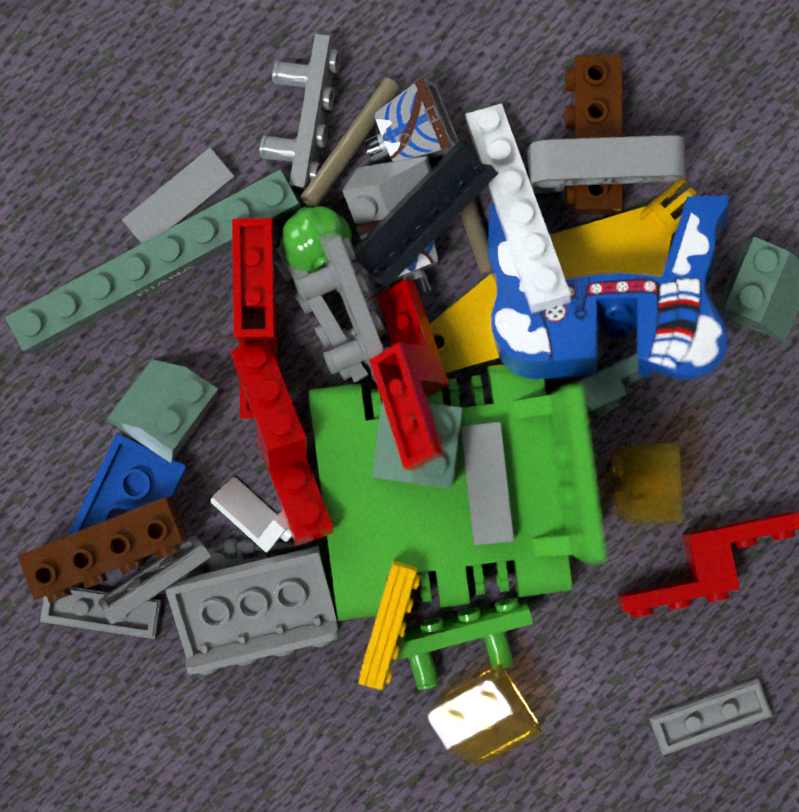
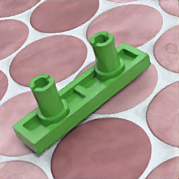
(468, 626)

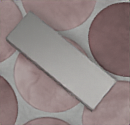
(179, 197)
(487, 483)
(153, 580)
(83, 611)
(710, 716)

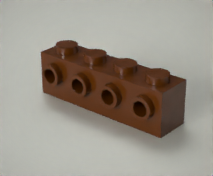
(594, 113)
(102, 548)

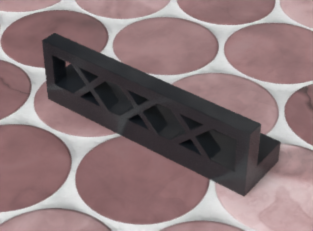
(423, 214)

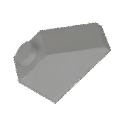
(380, 187)

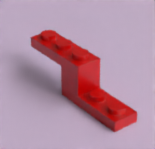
(253, 289)
(409, 375)
(281, 442)
(709, 564)

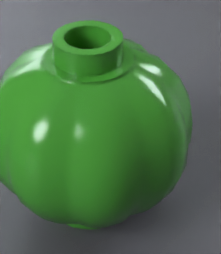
(301, 233)

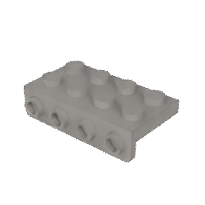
(253, 611)

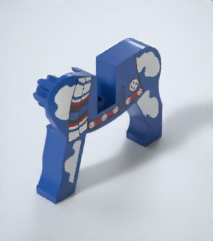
(672, 313)

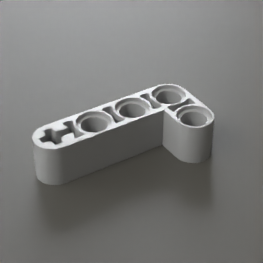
(604, 161)

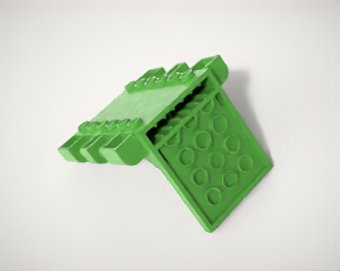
(431, 526)

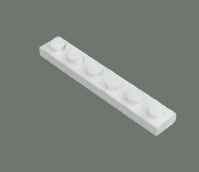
(518, 210)

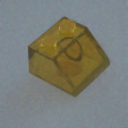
(648, 484)
(484, 718)

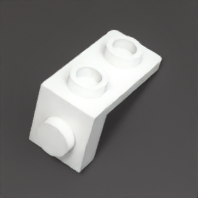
(251, 514)

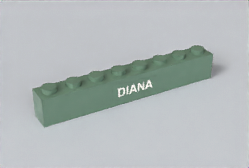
(148, 265)

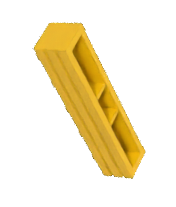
(389, 625)

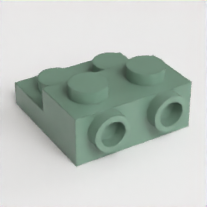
(604, 389)

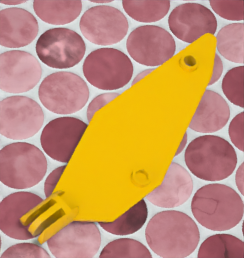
(617, 244)

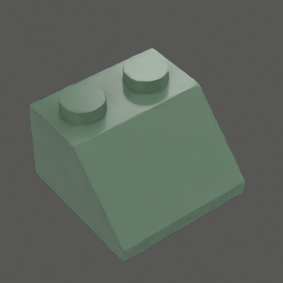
(763, 289)
(164, 407)
(435, 473)

